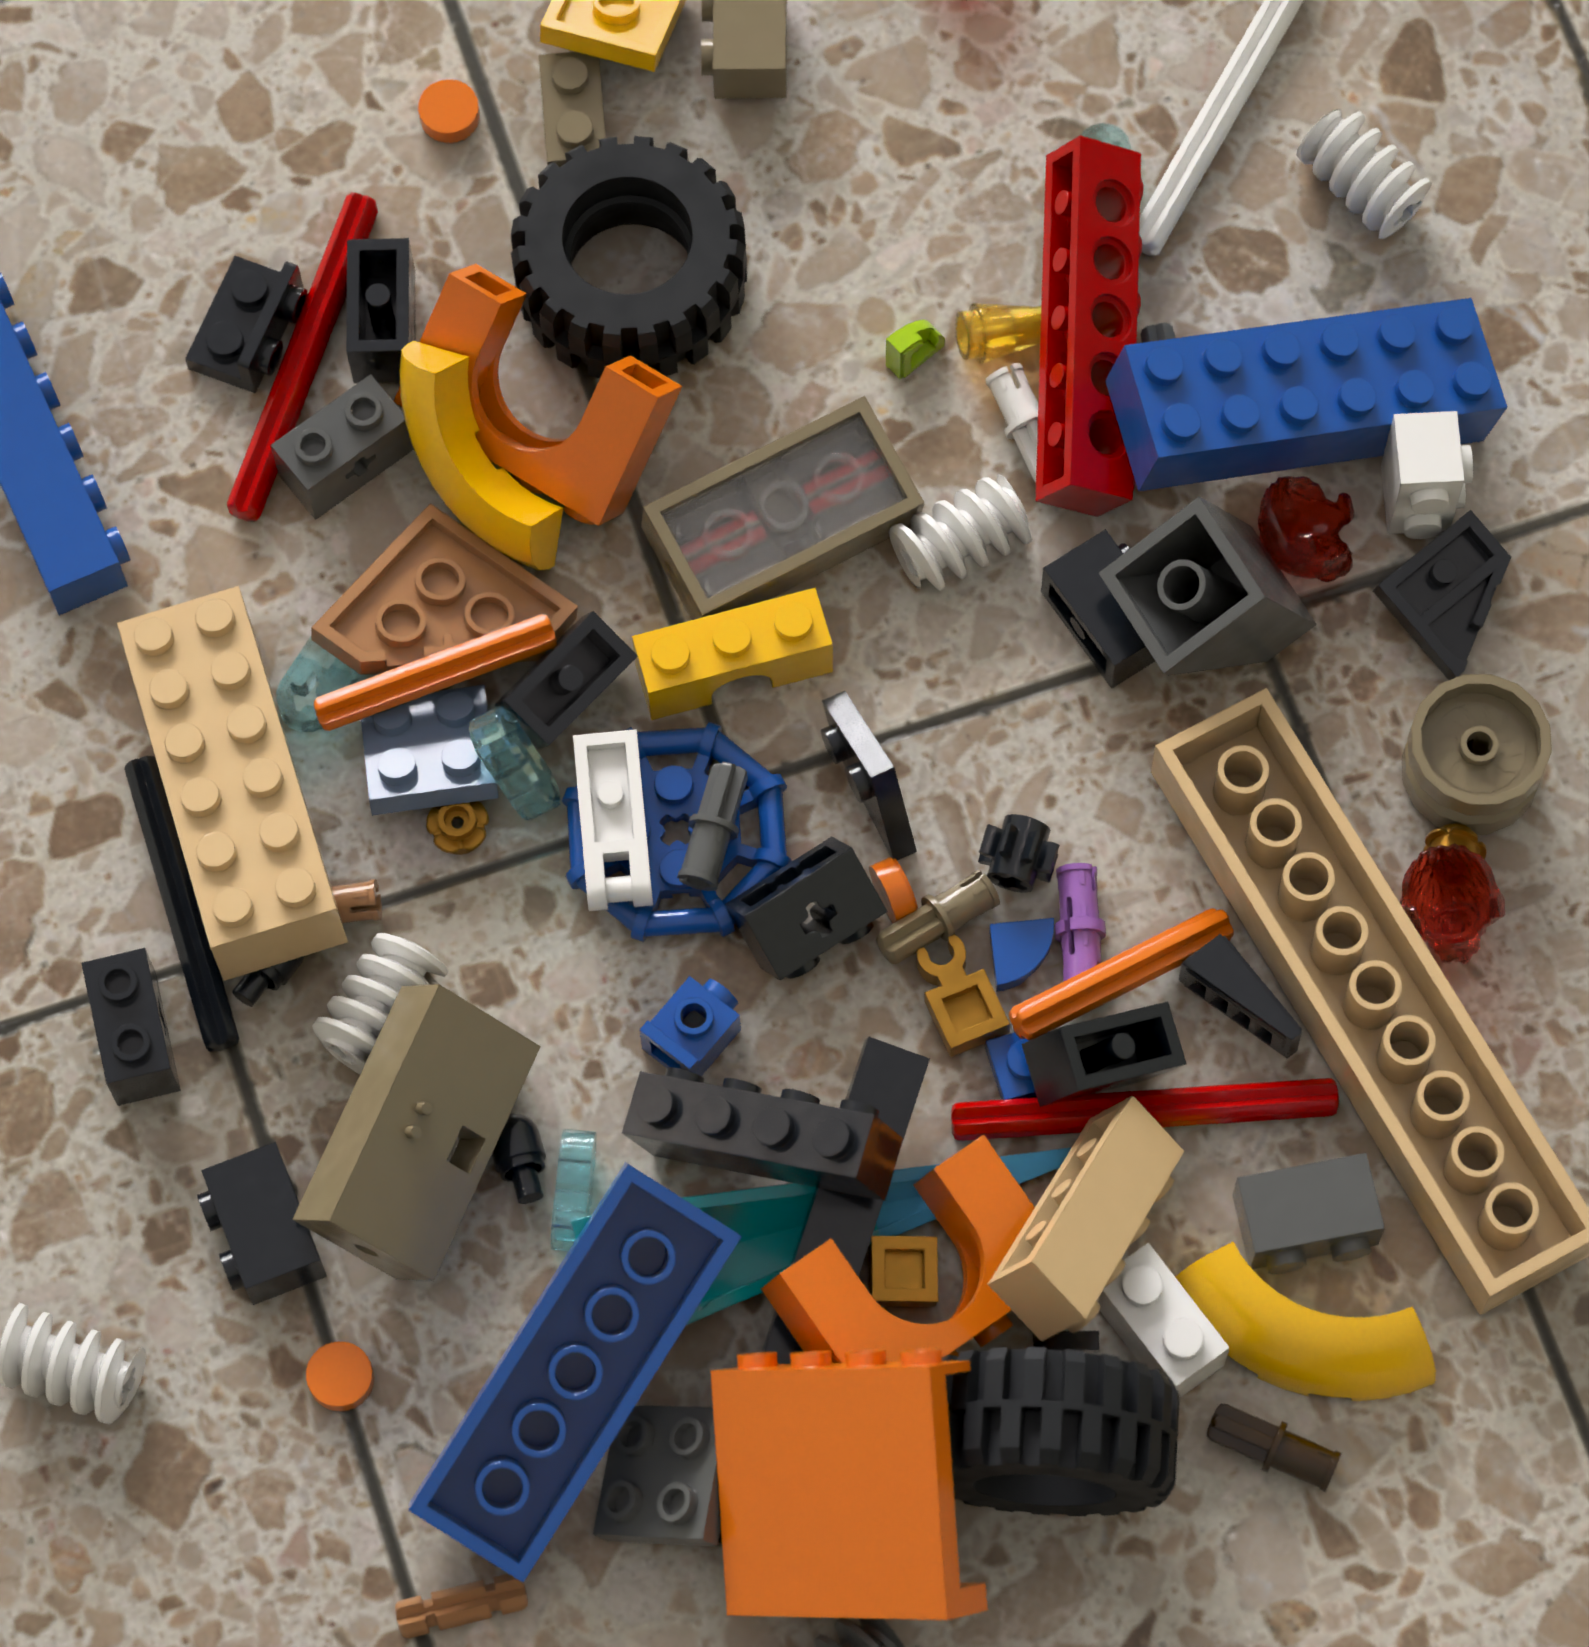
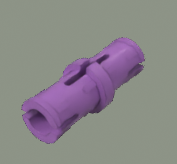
(1079, 923)

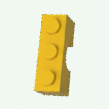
(694, 658)

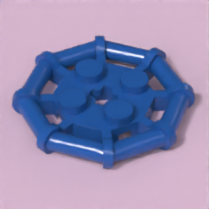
(675, 796)

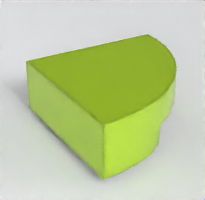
(912, 347)

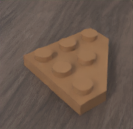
(431, 594)

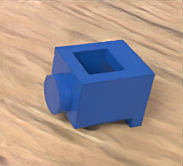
(692, 1048)

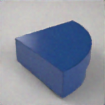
(1019, 949)

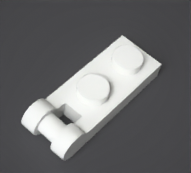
(612, 817)

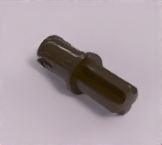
(1273, 1446)

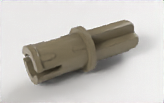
(938, 917)

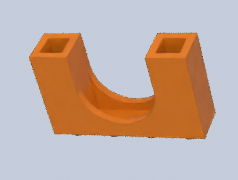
(610, 447)
(981, 1214)

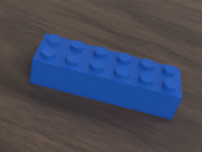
(1298, 391)
(573, 1372)

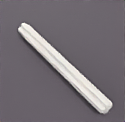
(1214, 122)

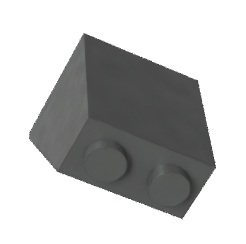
(1206, 593)

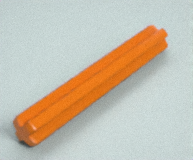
(435, 672)
(1117, 975)

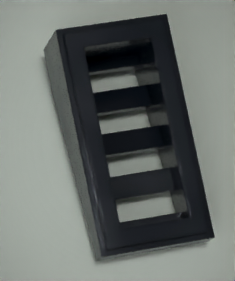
(1234, 988)

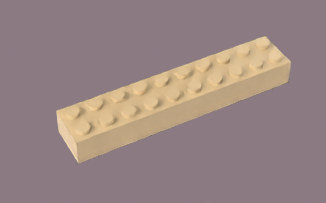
(1374, 1001)

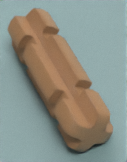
(460, 1605)

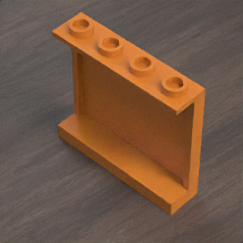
(839, 1487)

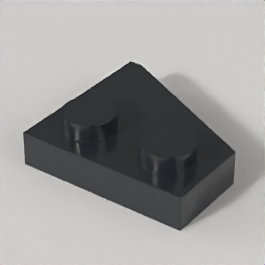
(1447, 591)
(868, 773)

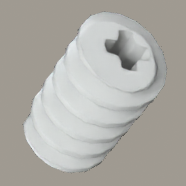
(1362, 173)
(960, 532)
(371, 997)
(66, 1368)

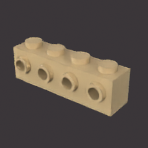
(1087, 1220)

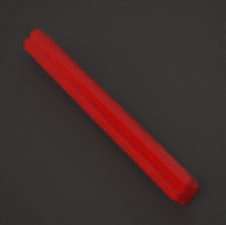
(300, 359)
(1167, 1106)

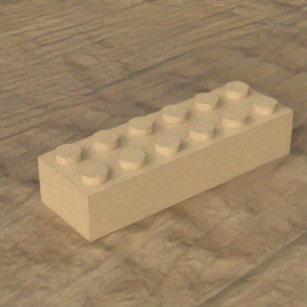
(231, 784)

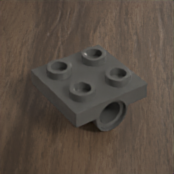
(661, 1479)

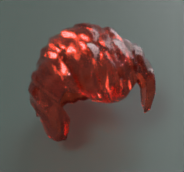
(1304, 527)
(1451, 900)

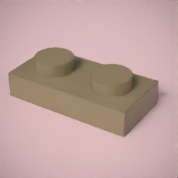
(571, 103)

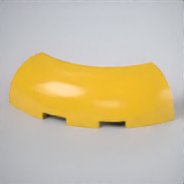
(445, 443)
(1305, 1347)

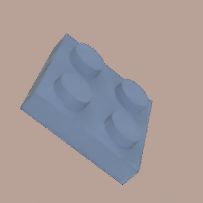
(424, 753)

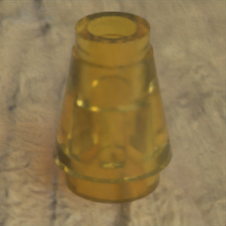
(996, 330)

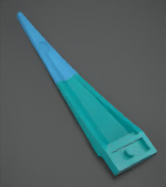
(775, 1214)

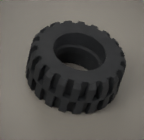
(629, 188)
(1061, 1432)

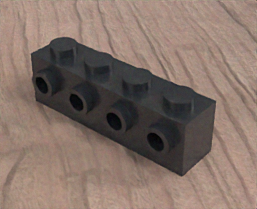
(763, 1134)

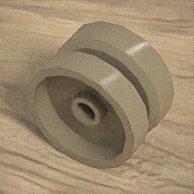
(1476, 753)

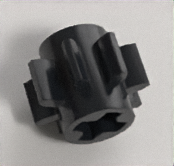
(1018, 853)

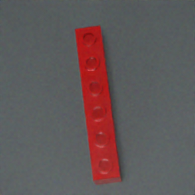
(1086, 321)

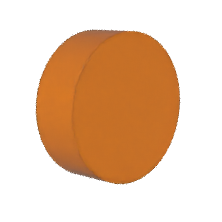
(449, 111)
(893, 888)
(340, 1376)

